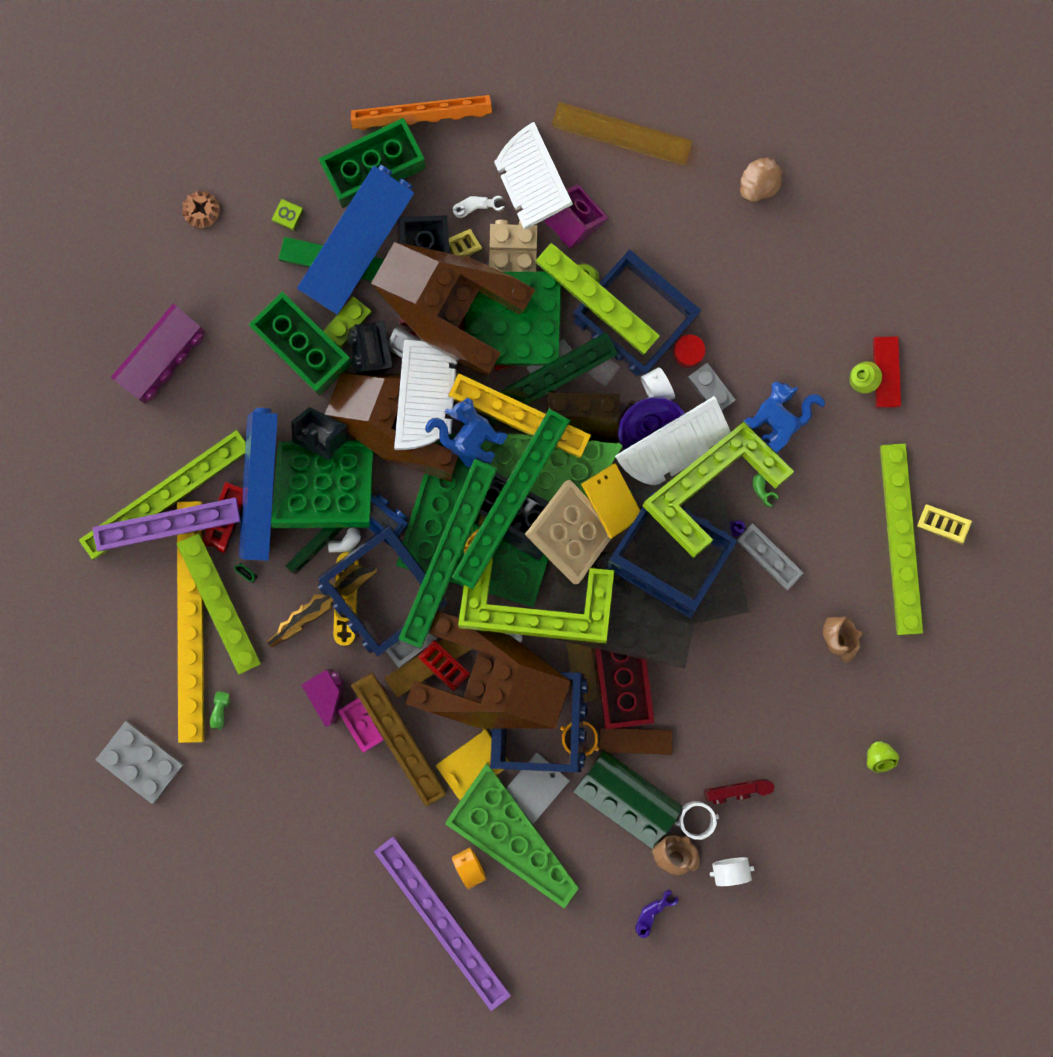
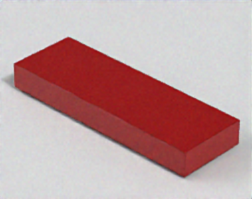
(887, 359)

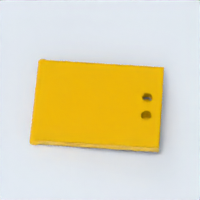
(611, 500)
(467, 763)

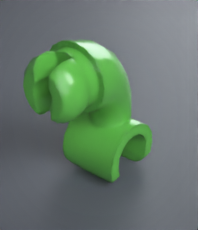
(759, 487)
(217, 717)

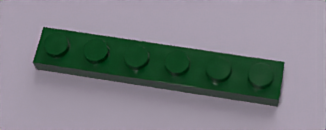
(560, 371)

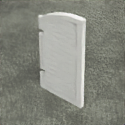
(531, 177)
(423, 394)
(675, 444)

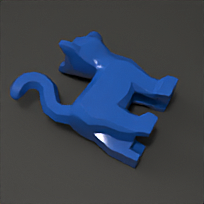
(778, 418)
(471, 436)

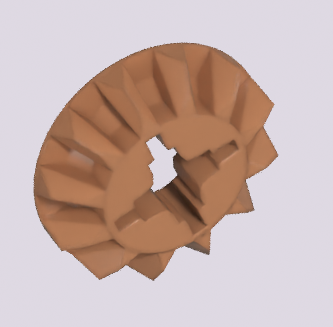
(198, 219)

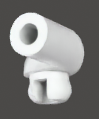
(347, 544)

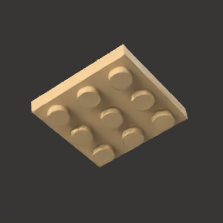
(569, 532)

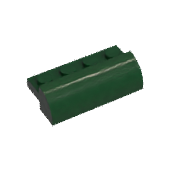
(628, 799)

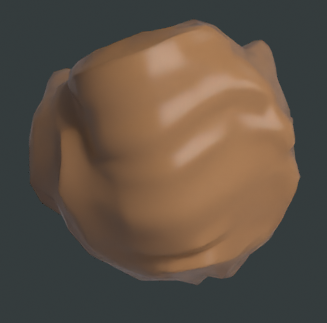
(761, 180)
(842, 637)
(676, 855)

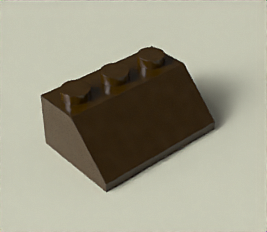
(589, 412)

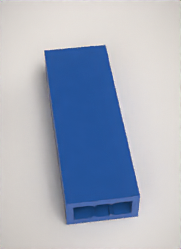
(356, 238)
(258, 485)

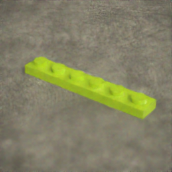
(597, 299)
(218, 603)

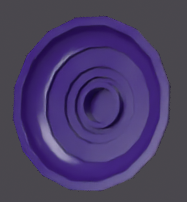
(646, 418)

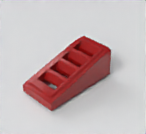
(438, 672)

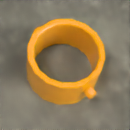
(593, 747)
(469, 868)

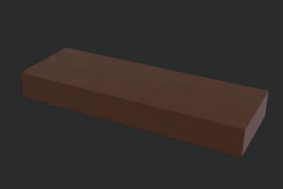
(635, 741)

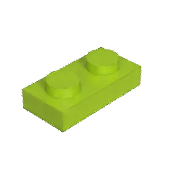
(352, 313)

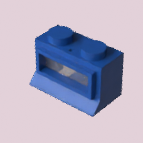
(382, 516)

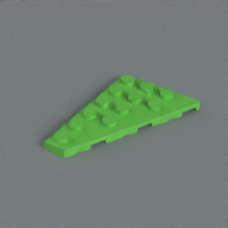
(560, 465)

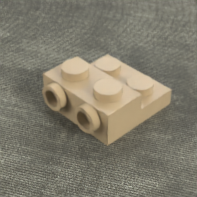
(512, 247)

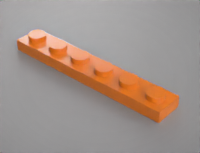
(425, 111)

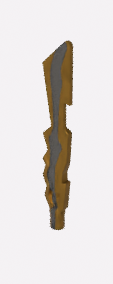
(319, 604)

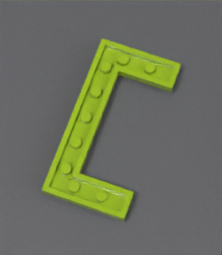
(666, 502)
(587, 627)

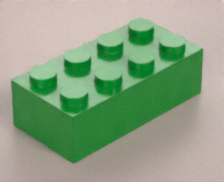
(389, 146)
(300, 343)

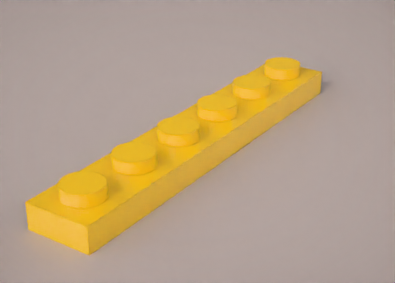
(513, 413)

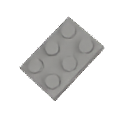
(139, 762)

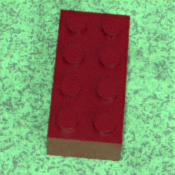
(623, 690)

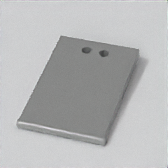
(536, 789)

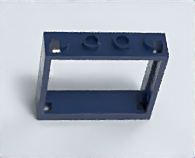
(663, 288)
(655, 586)
(343, 608)
(578, 736)

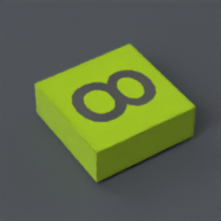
(287, 214)

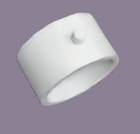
(657, 384)
(709, 831)
(732, 871)

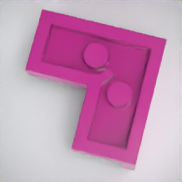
(360, 725)

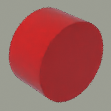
(689, 351)

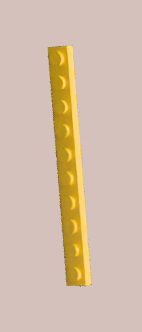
(190, 648)

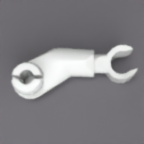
(474, 202)

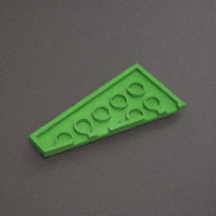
(502, 830)

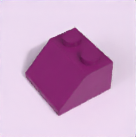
(578, 220)
(325, 694)

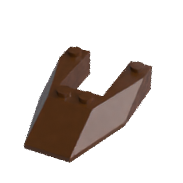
(435, 292)
(370, 411)
(506, 687)

